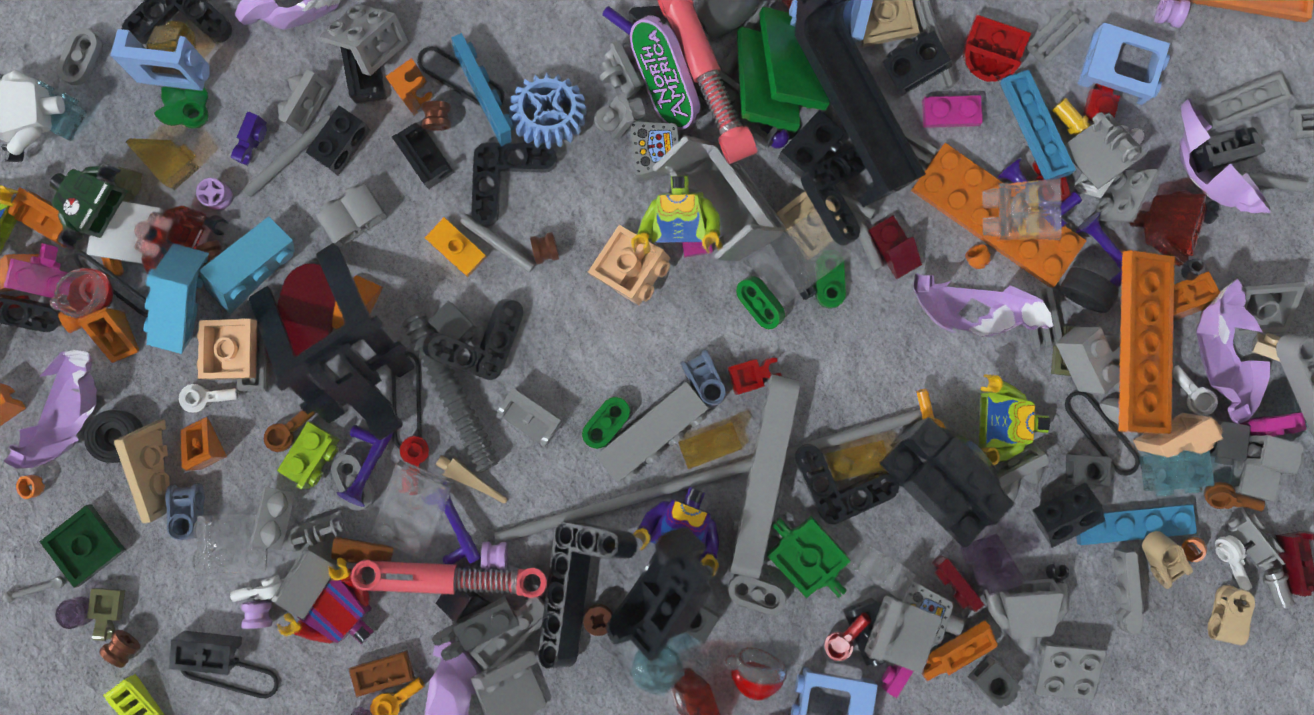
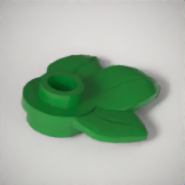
(180, 105)

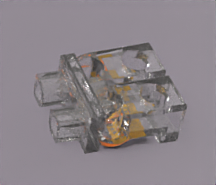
(1025, 210)

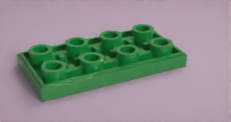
(787, 66)
(755, 86)

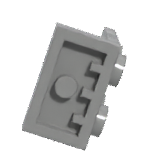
(369, 34)
(903, 634)
(510, 687)

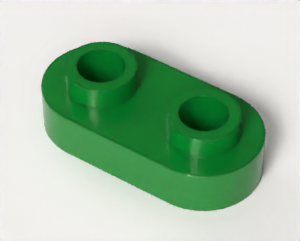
(836, 280)
(760, 302)
(603, 420)

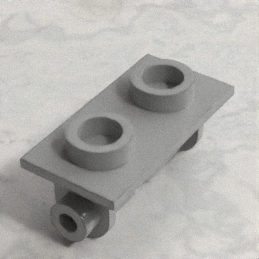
(1263, 550)

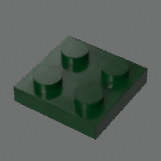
(82, 545)

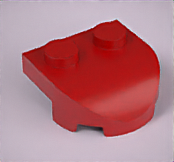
(993, 49)

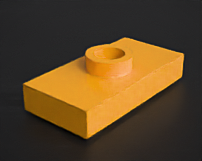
(455, 247)

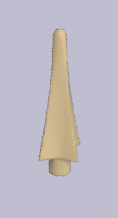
(459, 472)

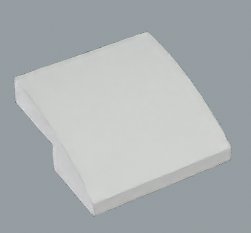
(119, 235)

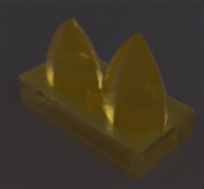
(710, 445)
(856, 460)

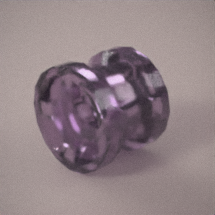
(68, 616)

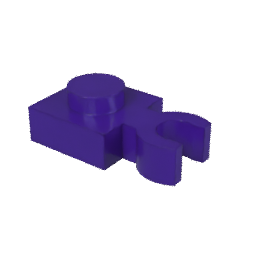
(250, 134)

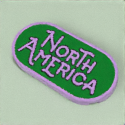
(664, 72)

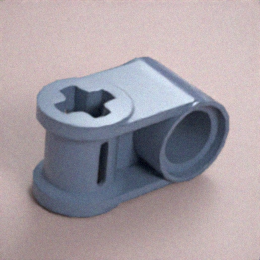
(704, 377)
(183, 508)

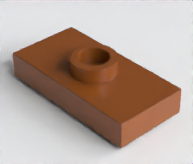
(381, 673)

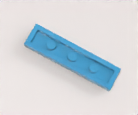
(478, 79)
(1037, 126)
(1138, 523)

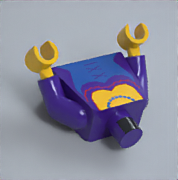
(678, 514)

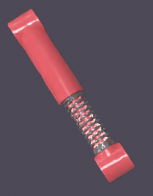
(735, 139)
(444, 579)

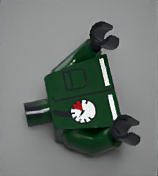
(86, 201)

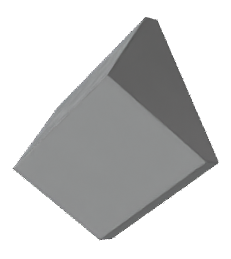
(1272, 306)

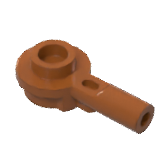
(280, 436)
(1223, 496)

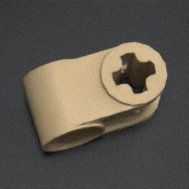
(1165, 558)
(1231, 619)

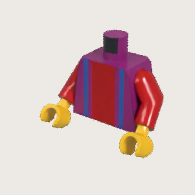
(335, 612)

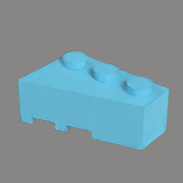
(246, 264)
(173, 298)

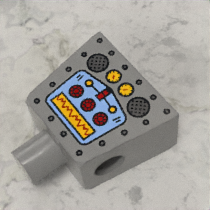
(650, 144)
(927, 600)

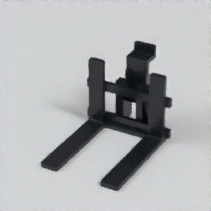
(324, 389)

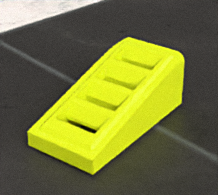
(138, 691)

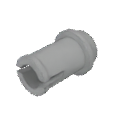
(1279, 587)

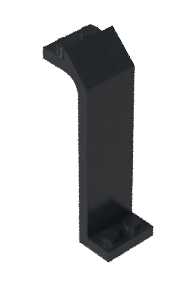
(856, 98)

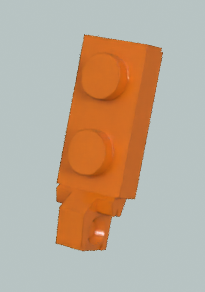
(960, 651)

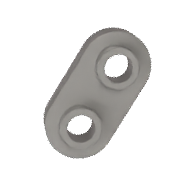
(76, 56)
(345, 480)
(756, 593)

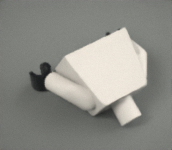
(24, 112)

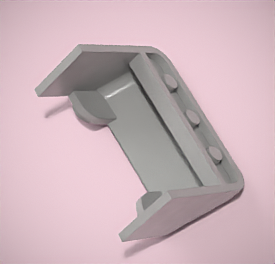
(744, 213)

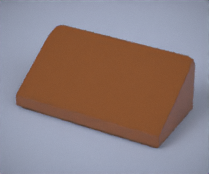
(357, 551)

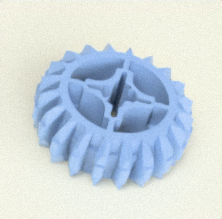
(549, 120)

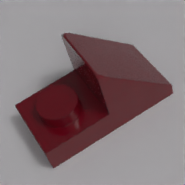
(895, 247)

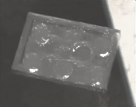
(798, 258)
(411, 509)

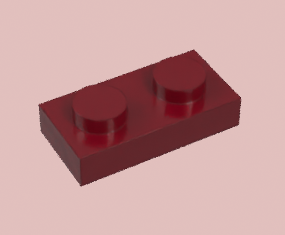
(964, 593)

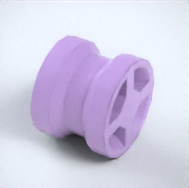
(1172, 12)
(208, 190)
(494, 556)
(256, 614)

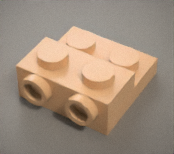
(630, 271)
(227, 349)
(1188, 433)

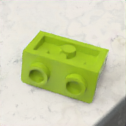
(309, 455)

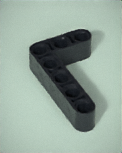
(568, 584)

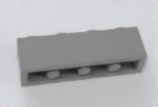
(652, 432)

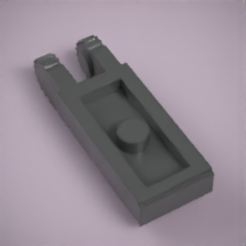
(477, 628)

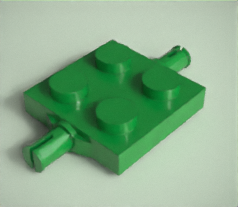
(808, 557)

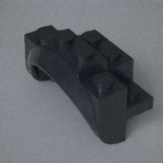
(949, 480)
(664, 595)

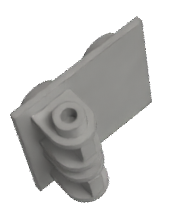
(1104, 150)
(1125, 196)
(318, 537)
(1069, 670)

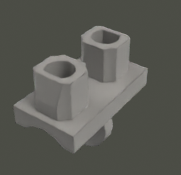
(620, 70)
(619, 115)

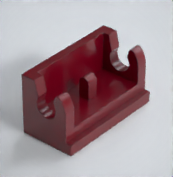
(1298, 561)

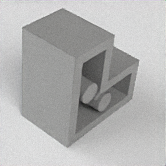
(1091, 358)
(1265, 462)

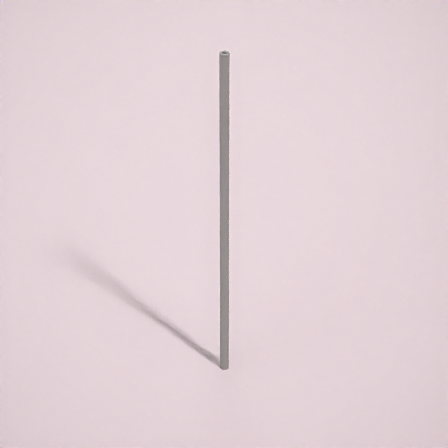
(704, 477)

